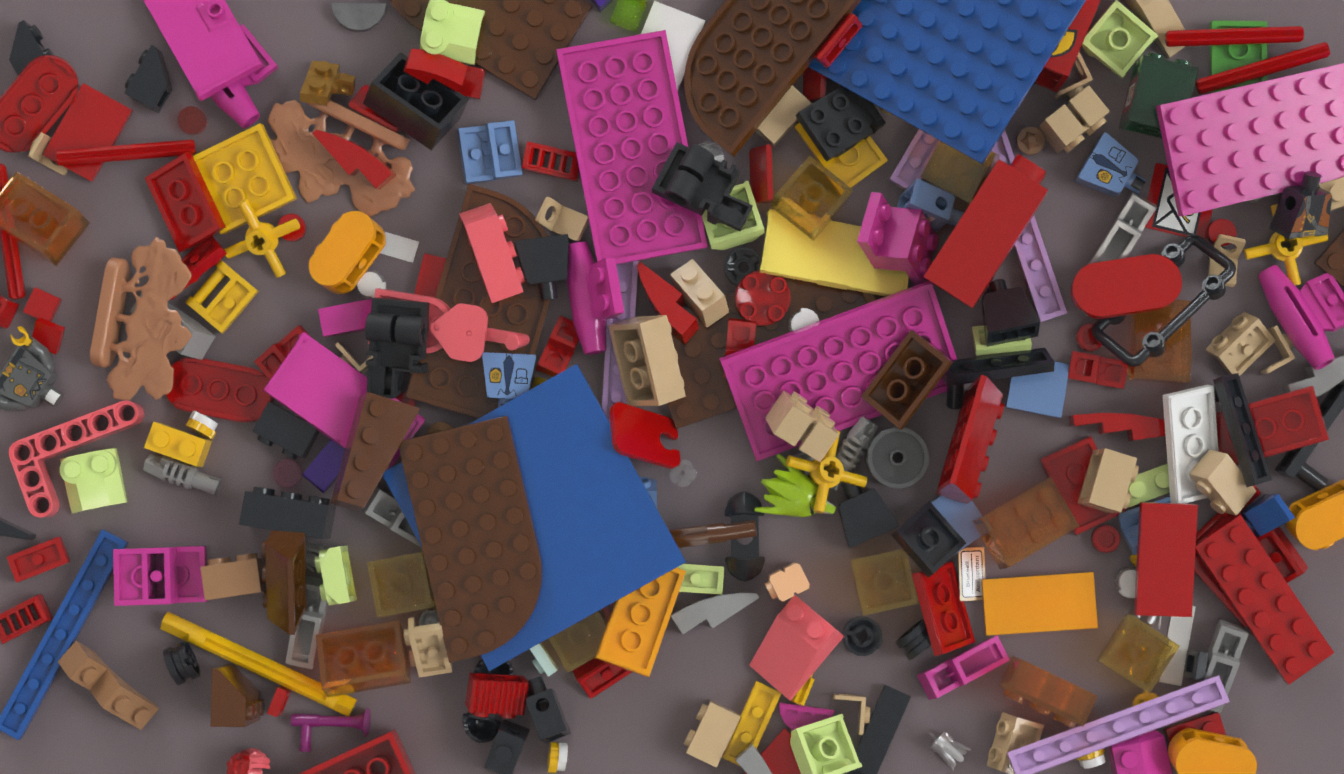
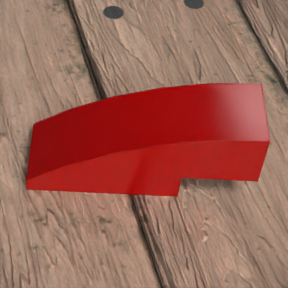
(356, 158)
(669, 302)

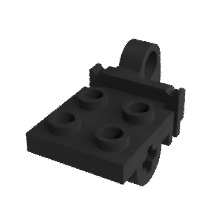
(839, 122)
(701, 183)
(396, 341)

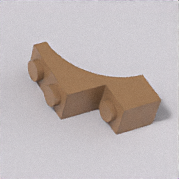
(106, 686)

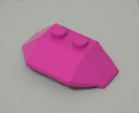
(1140, 755)

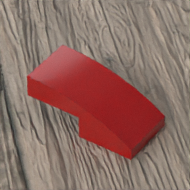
(438, 67)
(739, 335)
(559, 348)
(276, 354)
(1098, 370)

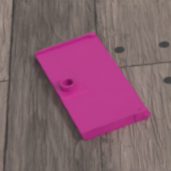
(205, 42)
(323, 390)

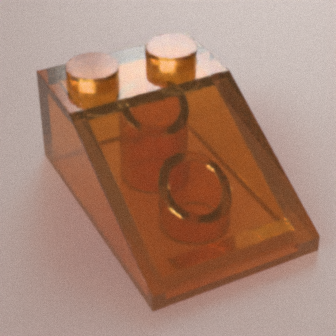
(39, 218)
(1175, 362)

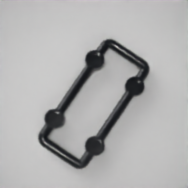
(1212, 288)

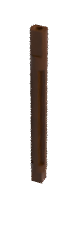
(713, 533)

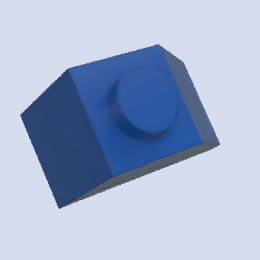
(1266, 514)

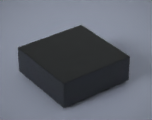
(1195, 664)

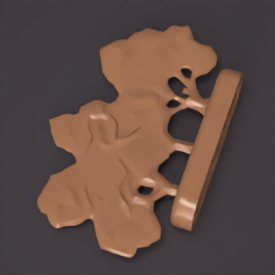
(321, 172)
(150, 329)

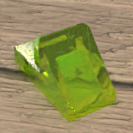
(628, 13)

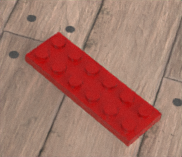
(1263, 599)

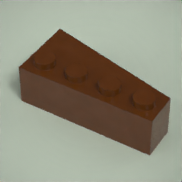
(372, 442)

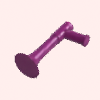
(307, 721)

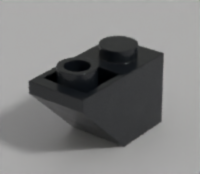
(27, 46)
(151, 81)

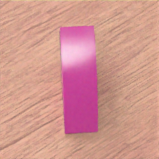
(344, 318)
(963, 667)

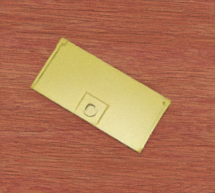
(829, 260)

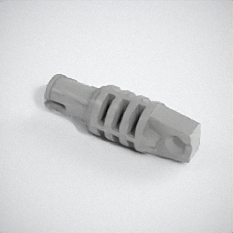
(855, 444)
(182, 474)

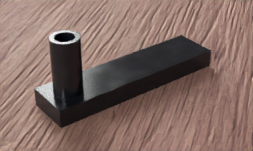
(994, 367)
(1242, 429)
(1294, 462)
(880, 730)

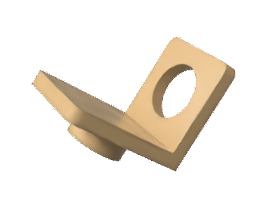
(1086, 78)
(38, 148)
(562, 220)
(1215, 268)
(1284, 346)
(348, 358)
(864, 711)

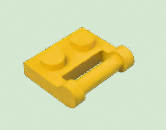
(228, 302)

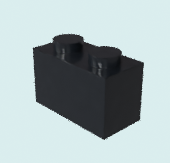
(285, 430)

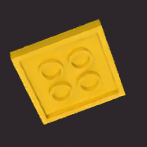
(244, 170)

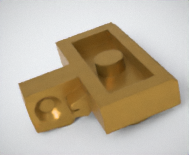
(323, 81)

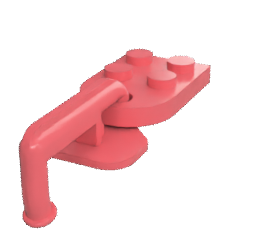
(459, 329)

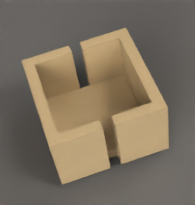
(1067, 125)
(796, 421)
(1108, 481)

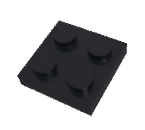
(928, 539)

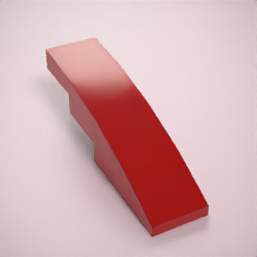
(1137, 426)

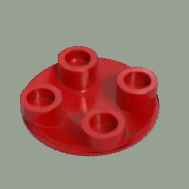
(762, 298)

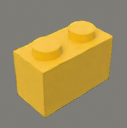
(178, 444)

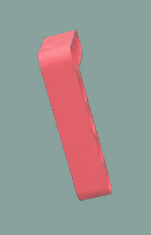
(64, 443)

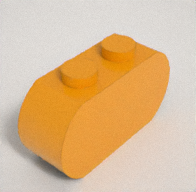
(347, 252)
(1319, 517)
(1210, 753)

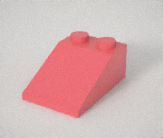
(794, 647)

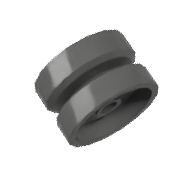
(912, 464)

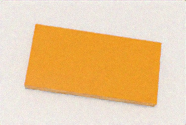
(1039, 603)
(640, 623)

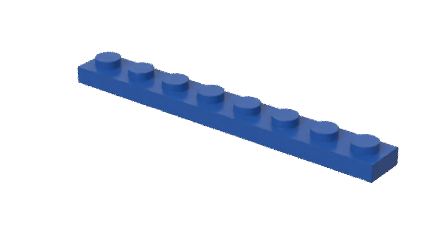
(60, 635)

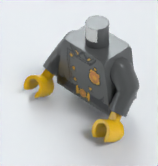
(28, 376)

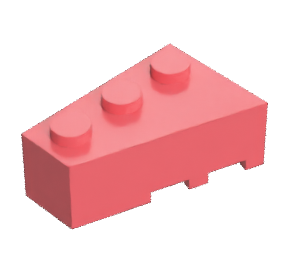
(493, 252)

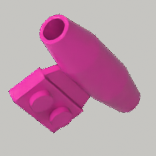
(234, 98)
(592, 296)
(1306, 312)

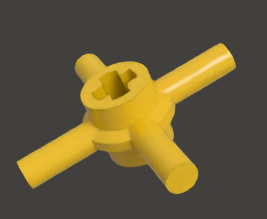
(267, 232)
(1283, 254)
(820, 476)

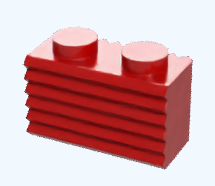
(496, 695)

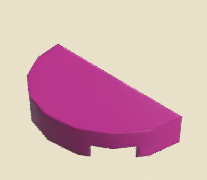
(799, 716)

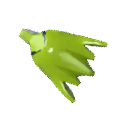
(791, 493)

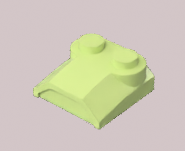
(451, 30)
(1118, 39)
(724, 237)
(93, 480)
(336, 574)
(824, 747)

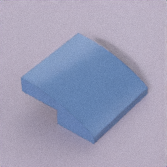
(489, 152)
(1039, 392)
(959, 517)

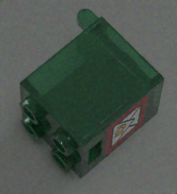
(1154, 84)

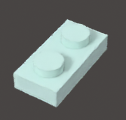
(543, 661)

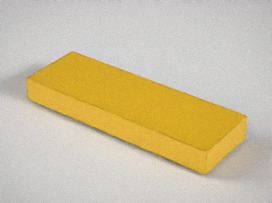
(752, 720)

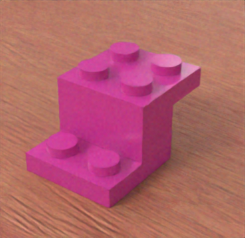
(897, 238)
(158, 575)

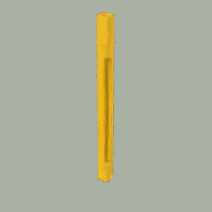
(255, 663)

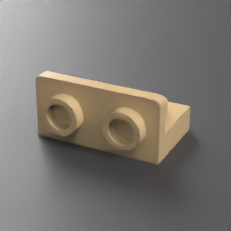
(1241, 343)
(428, 649)
(1011, 734)

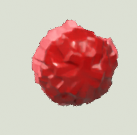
(248, 762)

